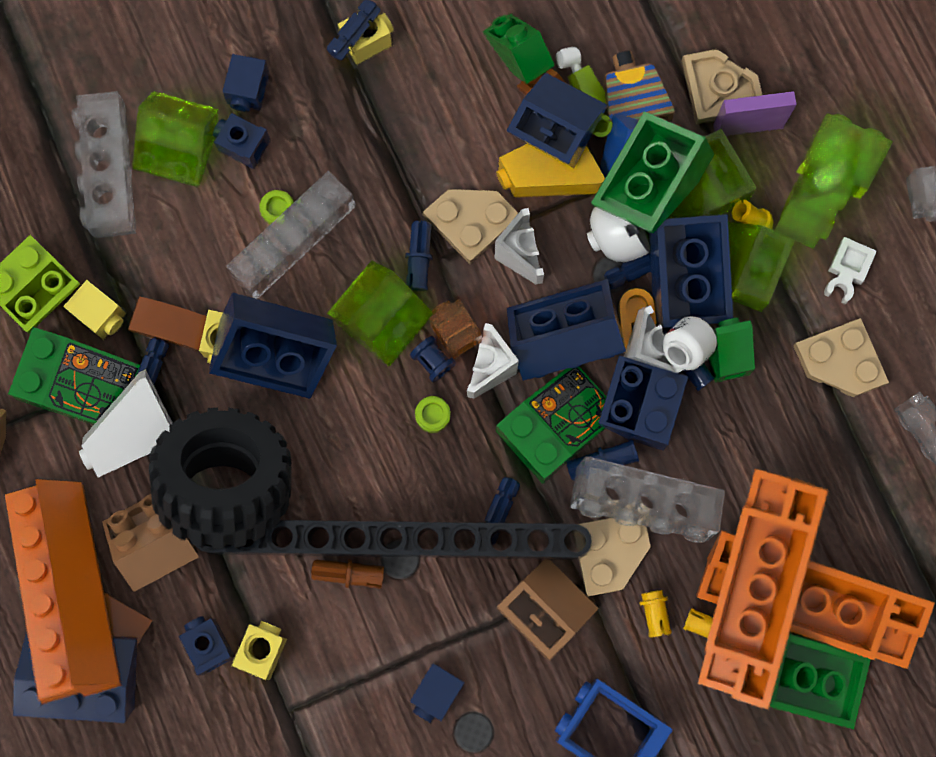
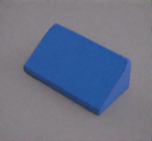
(616, 139)

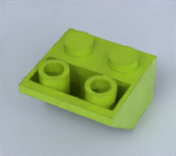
(33, 284)

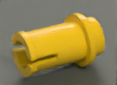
(749, 214)
(656, 613)
(698, 623)

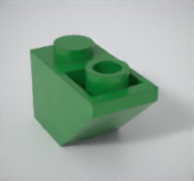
(519, 47)
(734, 350)

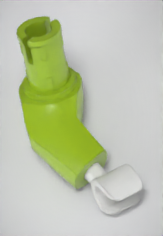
(585, 81)

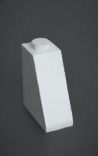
(126, 428)

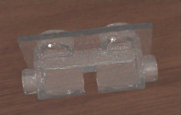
(918, 417)

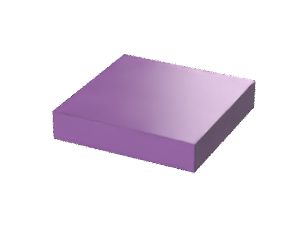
(755, 113)

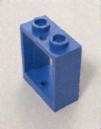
(649, 747)

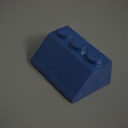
(691, 269)
(565, 330)
(272, 346)
(106, 706)

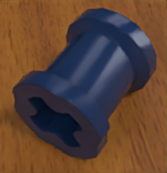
(432, 359)

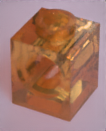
(455, 328)

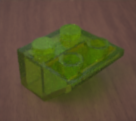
(174, 138)
(840, 141)
(815, 202)
(756, 262)
(380, 312)

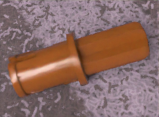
(348, 573)

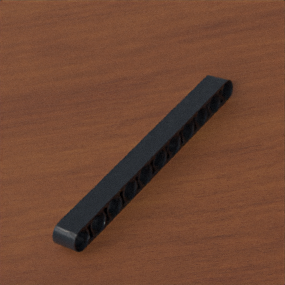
(410, 546)

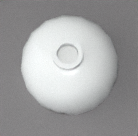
(617, 237)

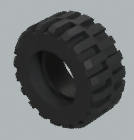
(227, 514)

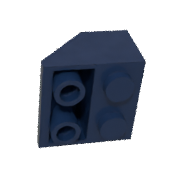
(557, 119)
(643, 402)

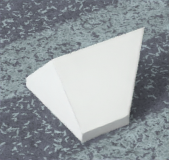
(518, 248)
(647, 342)
(493, 363)

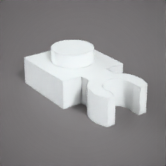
(850, 265)

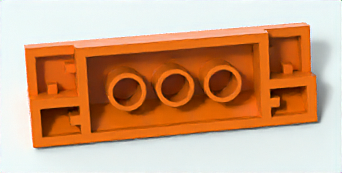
(762, 587)
(61, 590)
(841, 609)

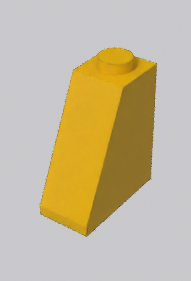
(535, 173)

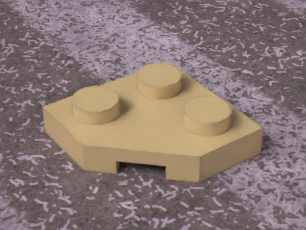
(715, 79)
(470, 219)
(842, 359)
(613, 555)

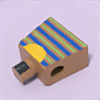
(635, 90)

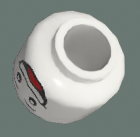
(689, 343)

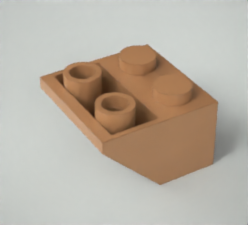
(143, 546)
(547, 608)

